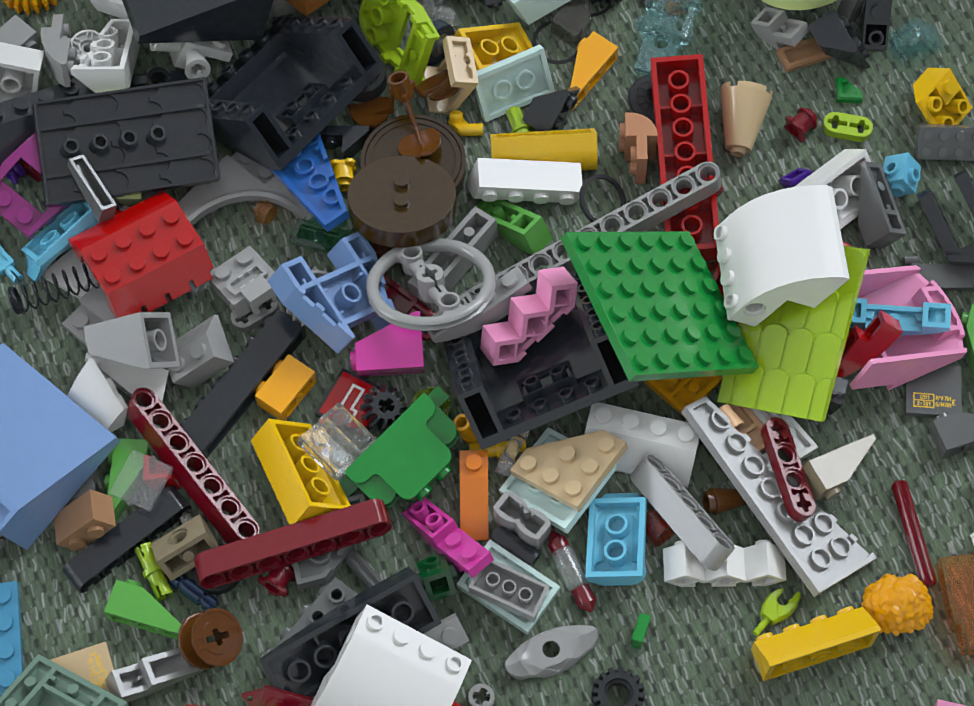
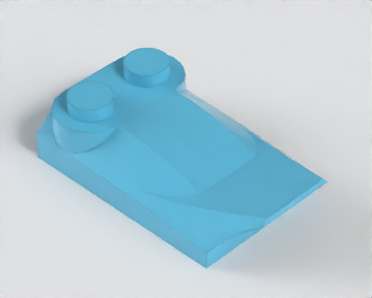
(54, 238)
(616, 540)

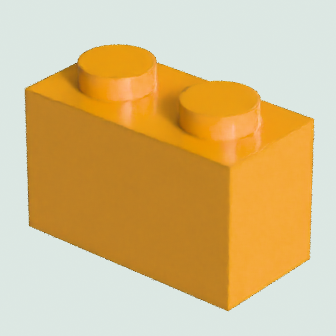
(285, 387)

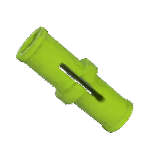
(153, 572)

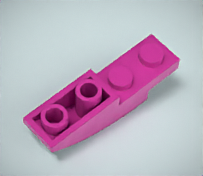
(447, 538)

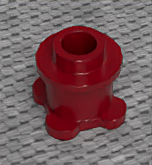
(801, 123)
(278, 580)

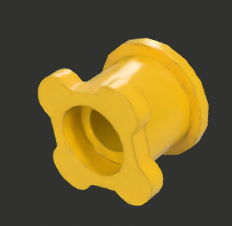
(343, 172)

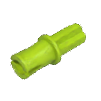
(515, 118)

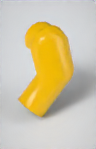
(462, 127)

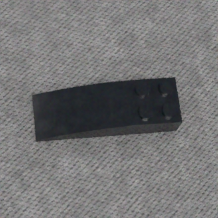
(309, 654)

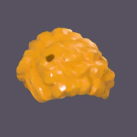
(898, 603)

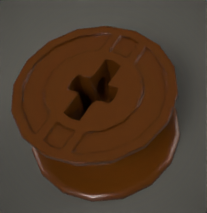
(200, 625)

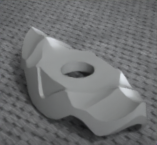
(531, 662)

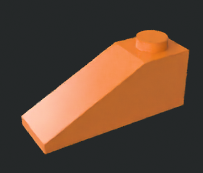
(474, 494)

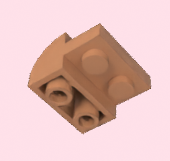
(639, 144)

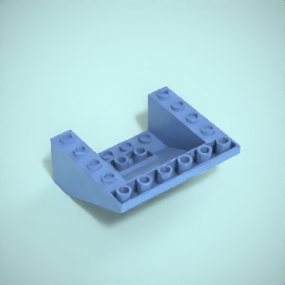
(44, 449)

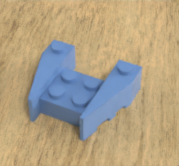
(334, 300)

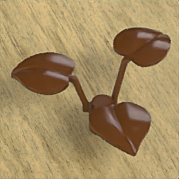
(402, 89)

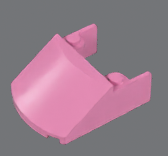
(910, 354)

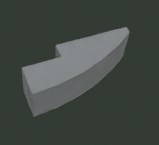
(150, 675)

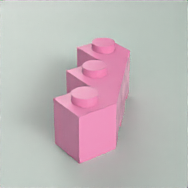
(530, 317)

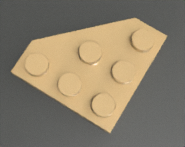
(570, 467)

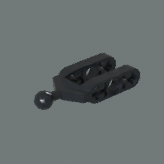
(955, 255)

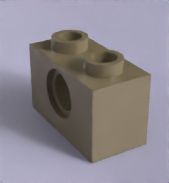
(179, 547)

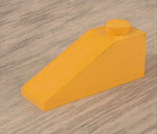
(592, 61)

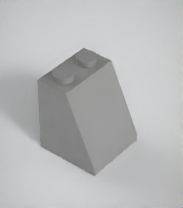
(135, 340)

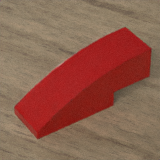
(868, 343)

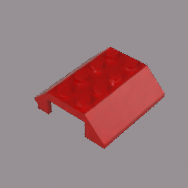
(144, 255)

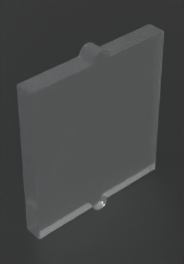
(141, 480)

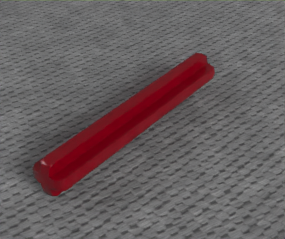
(913, 533)

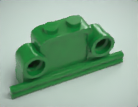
(407, 454)

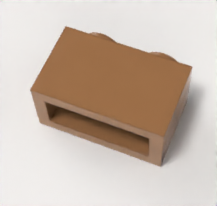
(84, 520)

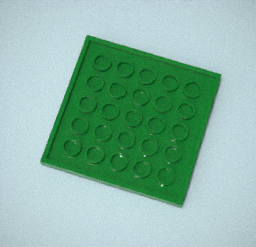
(658, 304)

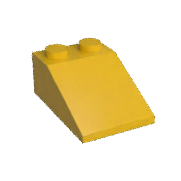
(495, 42)

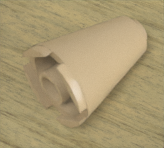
(743, 114)

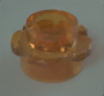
(264, 212)

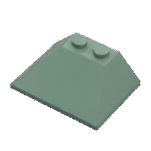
(53, 685)

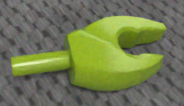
(773, 612)

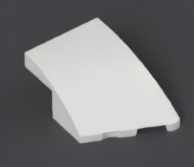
(98, 396)

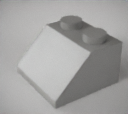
(201, 354)

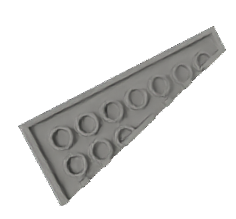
(814, 548)

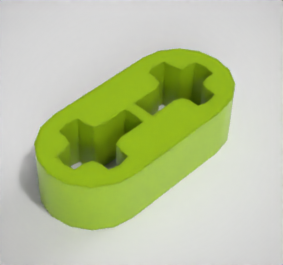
(847, 126)

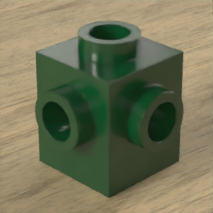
(437, 577)

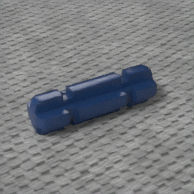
(194, 592)

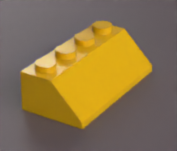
(295, 476)
(814, 642)

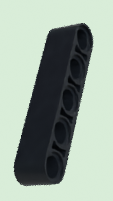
(120, 542)

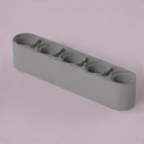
(682, 512)

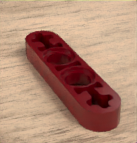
(792, 468)

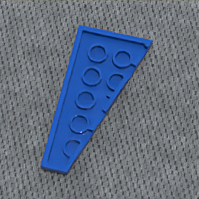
(314, 184)

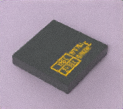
(935, 393)

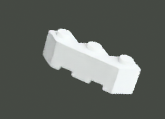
(757, 563)

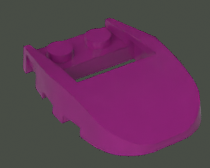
(16, 208)

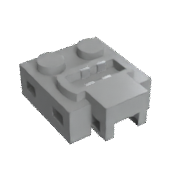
(243, 282)

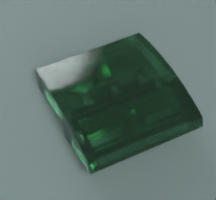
(313, 236)

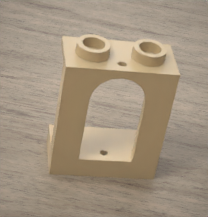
(461, 72)

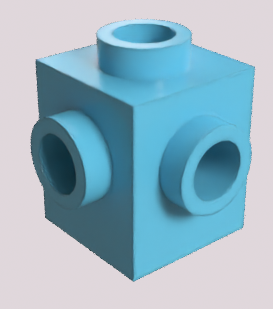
(902, 174)

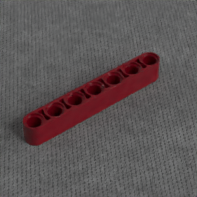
(190, 456)
(292, 543)

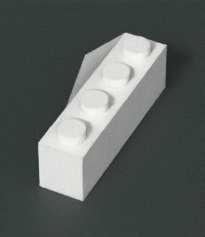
(110, 58)
(525, 181)

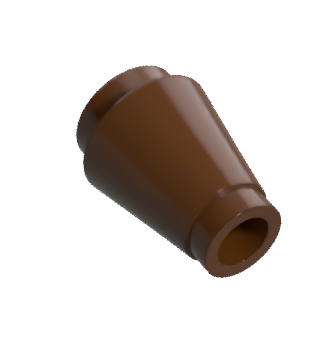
(721, 500)

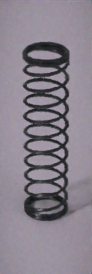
(15, 299)

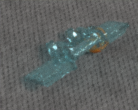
(660, 24)

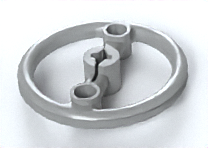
(431, 285)

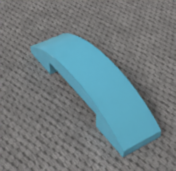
(923, 320)

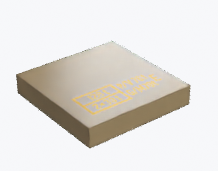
(89, 663)

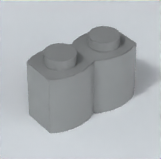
(525, 522)

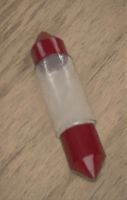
(571, 571)

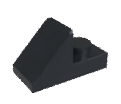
(348, 137)

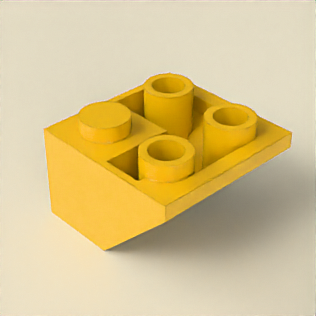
(941, 97)

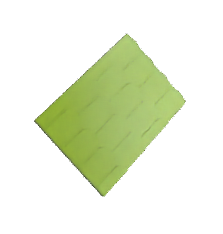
(798, 352)

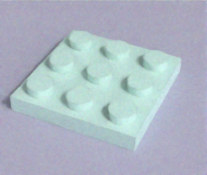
(558, 513)

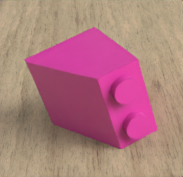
(389, 352)

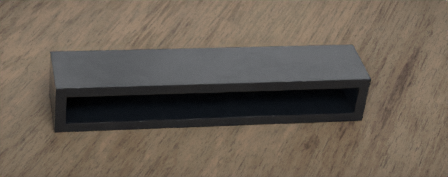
(236, 389)

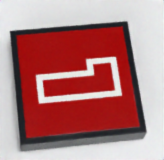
(348, 391)

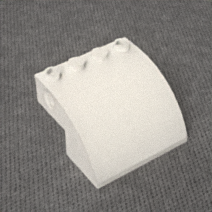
(780, 251)
(391, 667)

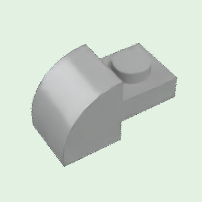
(777, 29)

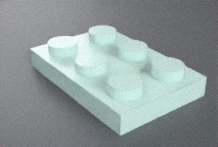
(513, 82)
(508, 559)

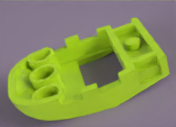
(384, 26)

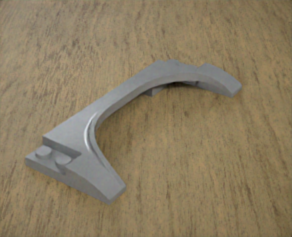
(239, 182)

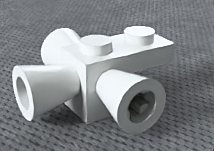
(192, 55)

